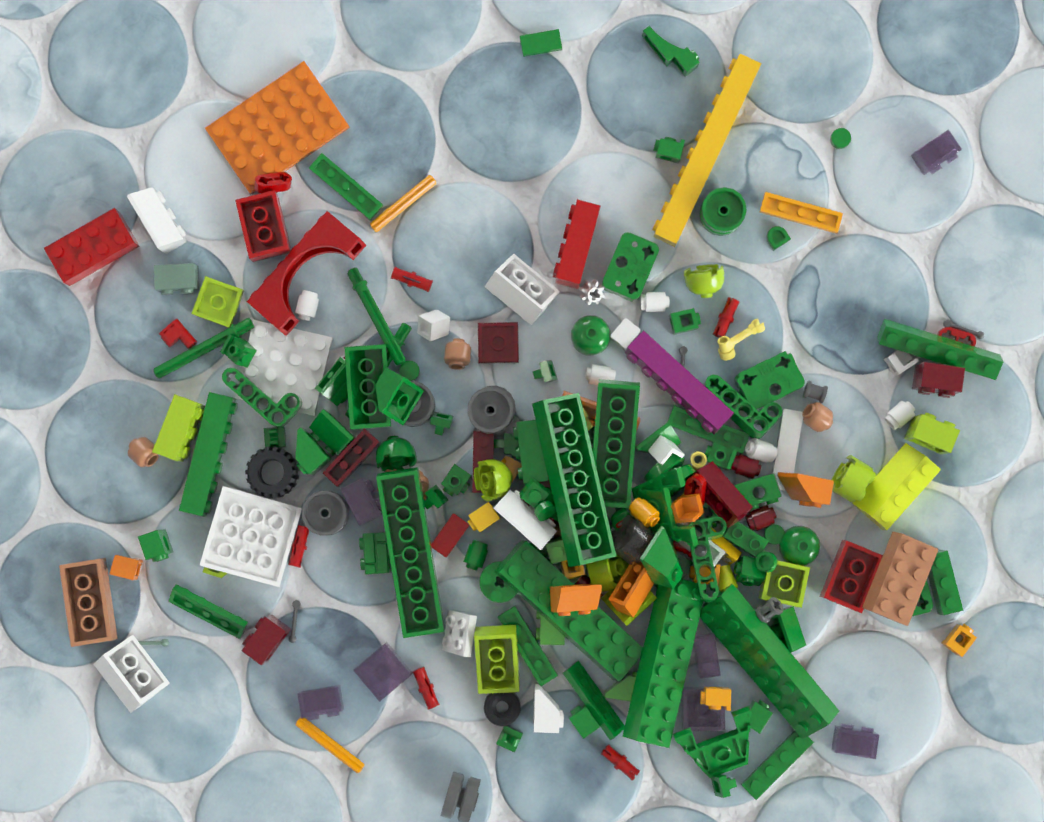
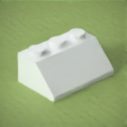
(158, 219)
(522, 289)
(524, 520)
(131, 673)
(546, 712)

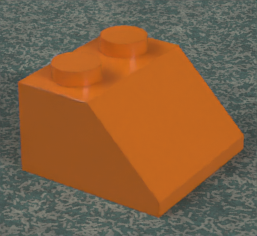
(807, 489)
(575, 598)

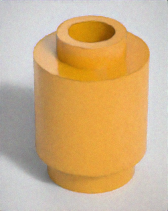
(645, 512)

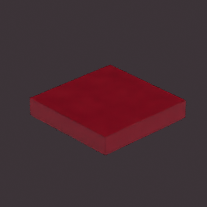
(498, 342)

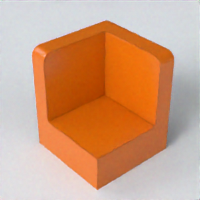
(687, 508)
(126, 567)

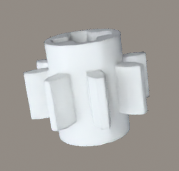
(591, 292)

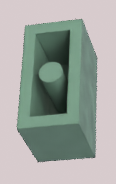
(176, 278)

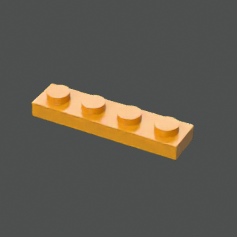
(801, 212)

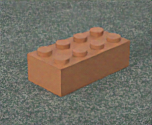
(900, 578)
(88, 602)

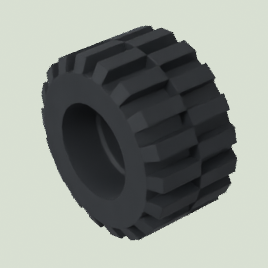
(255, 468)

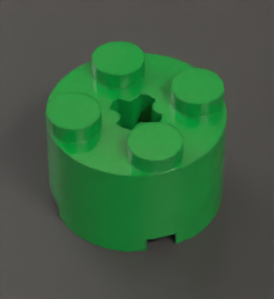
(490, 590)

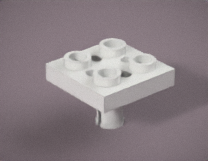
(459, 633)

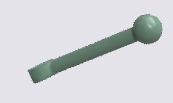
(164, 642)

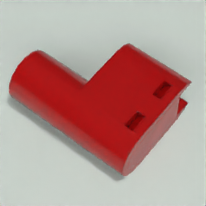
(176, 331)

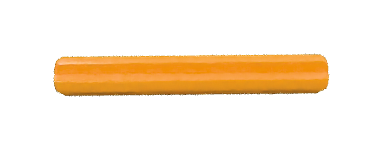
(404, 202)
(329, 744)

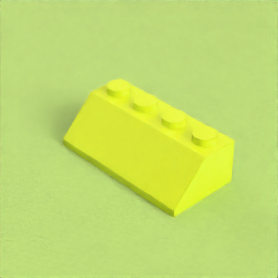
(897, 486)

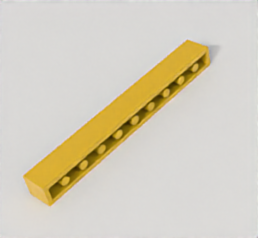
(707, 149)

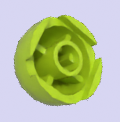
(705, 279)
(492, 479)

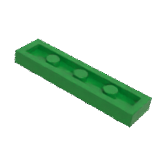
(346, 186)
(724, 436)
(208, 611)
(529, 647)
(594, 700)
(776, 764)

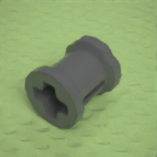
(815, 391)
(769, 610)

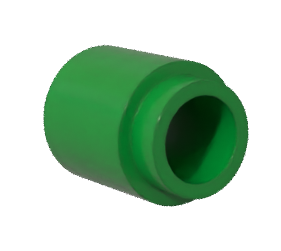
(476, 555)

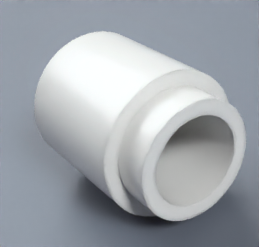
(654, 302)
(307, 305)
(598, 372)
(900, 415)
(761, 450)

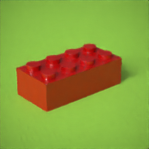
(577, 244)
(91, 247)

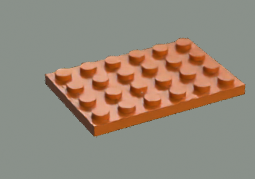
(277, 126)

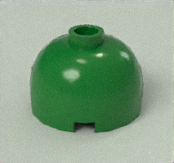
(590, 335)
(395, 453)
(799, 545)

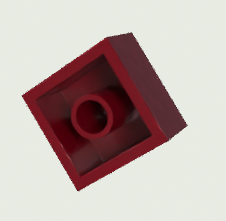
(938, 379)
(266, 639)

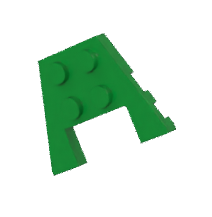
(658, 495)
(723, 751)

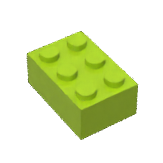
(179, 429)
(497, 659)

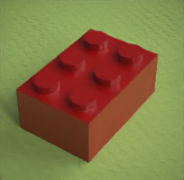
(263, 226)
(851, 576)

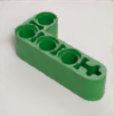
(257, 395)
(740, 404)
(706, 561)

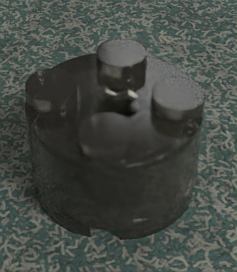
(631, 539)

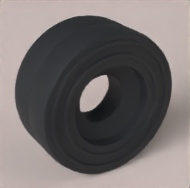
(507, 717)

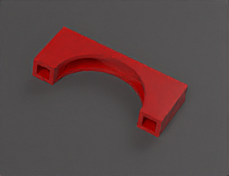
(324, 237)

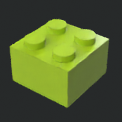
(932, 434)
(786, 584)

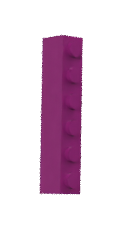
(678, 382)

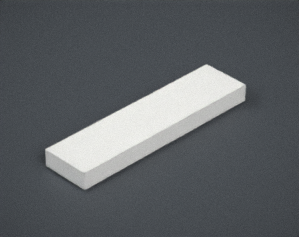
(787, 443)

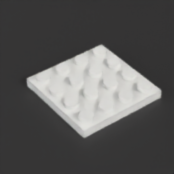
(287, 365)
(250, 536)

